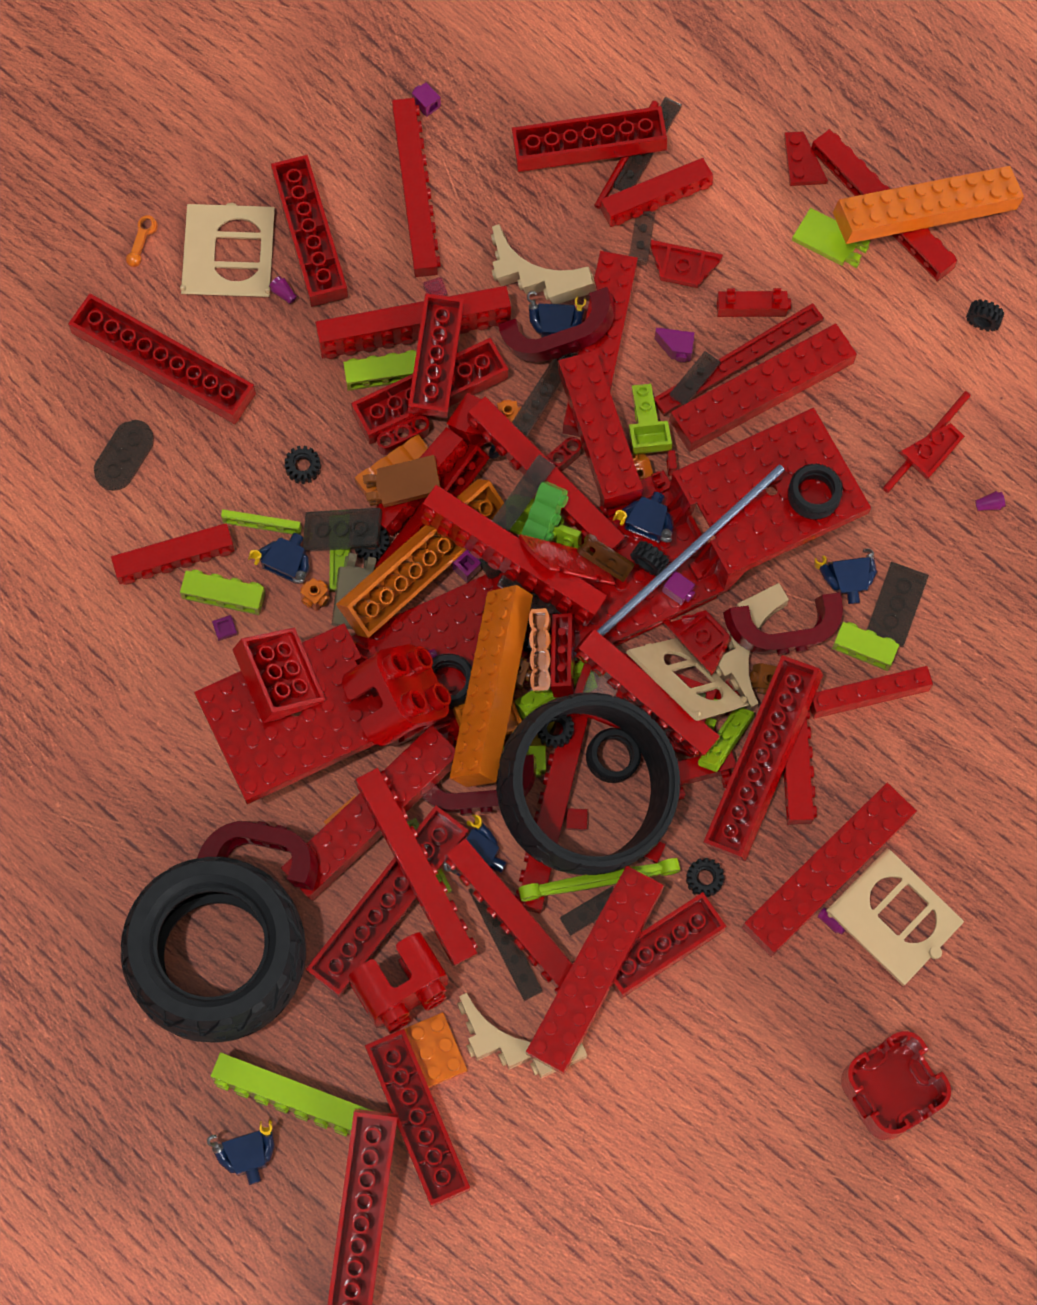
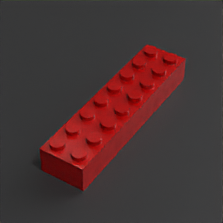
(589, 138)
(309, 230)
(474, 371)
(600, 429)
(645, 693)
(417, 1118)

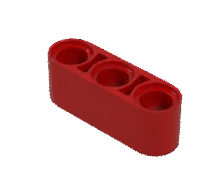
(408, 427)
(566, 455)

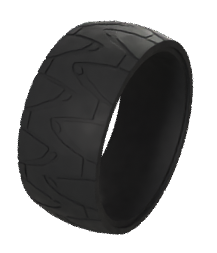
(657, 754)

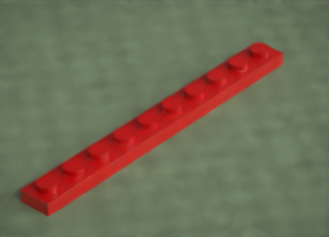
(750, 352)

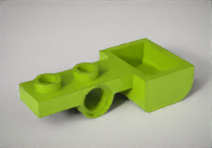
(648, 434)
(562, 533)

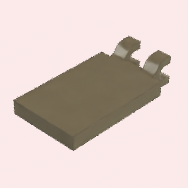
(347, 579)

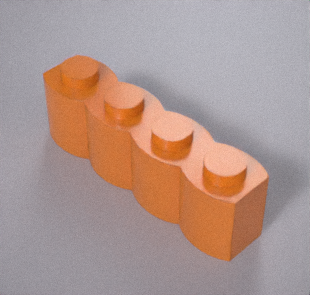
(408, 451)
(541, 644)

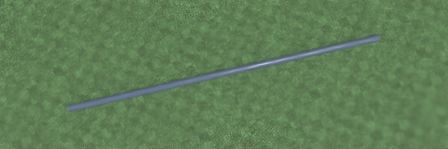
(690, 550)

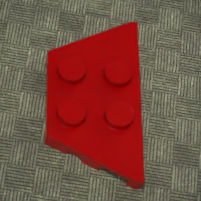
(683, 264)
(701, 637)

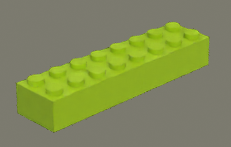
(284, 1094)

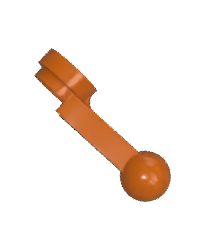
(133, 258)

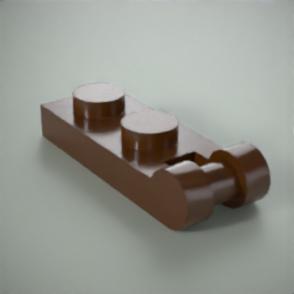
(605, 558)

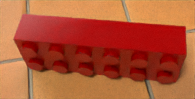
(436, 355)
(668, 943)

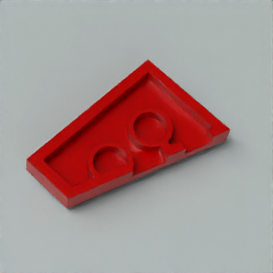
(802, 161)
(932, 450)

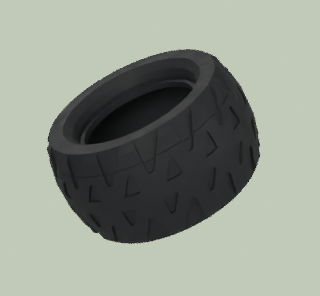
(171, 898)

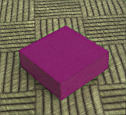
(224, 628)

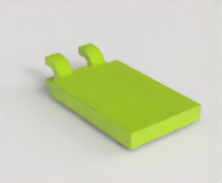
(824, 237)

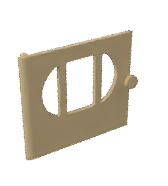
(199, 250)
(652, 661)
(855, 915)

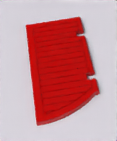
(564, 558)

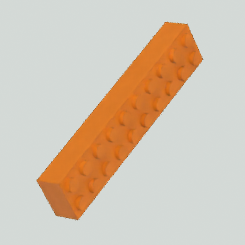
(927, 204)
(411, 568)
(491, 686)

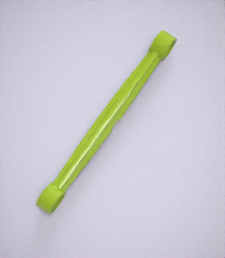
(585, 882)

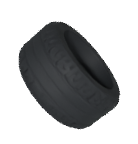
(821, 473)
(457, 662)
(603, 773)

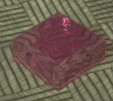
(435, 287)

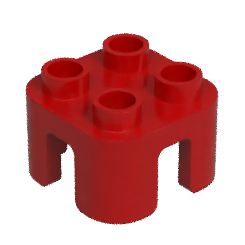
(408, 691)
(391, 1005)
(895, 1086)

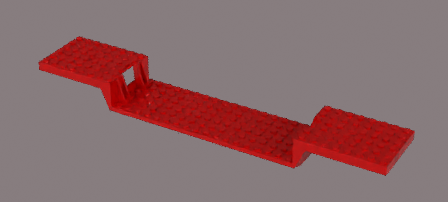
(291, 748)

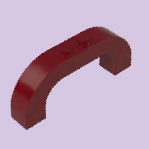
(564, 341)
(747, 635)
(481, 801)
(232, 835)

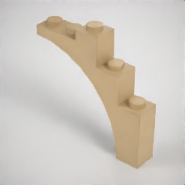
(557, 284)
(735, 663)
(491, 1040)

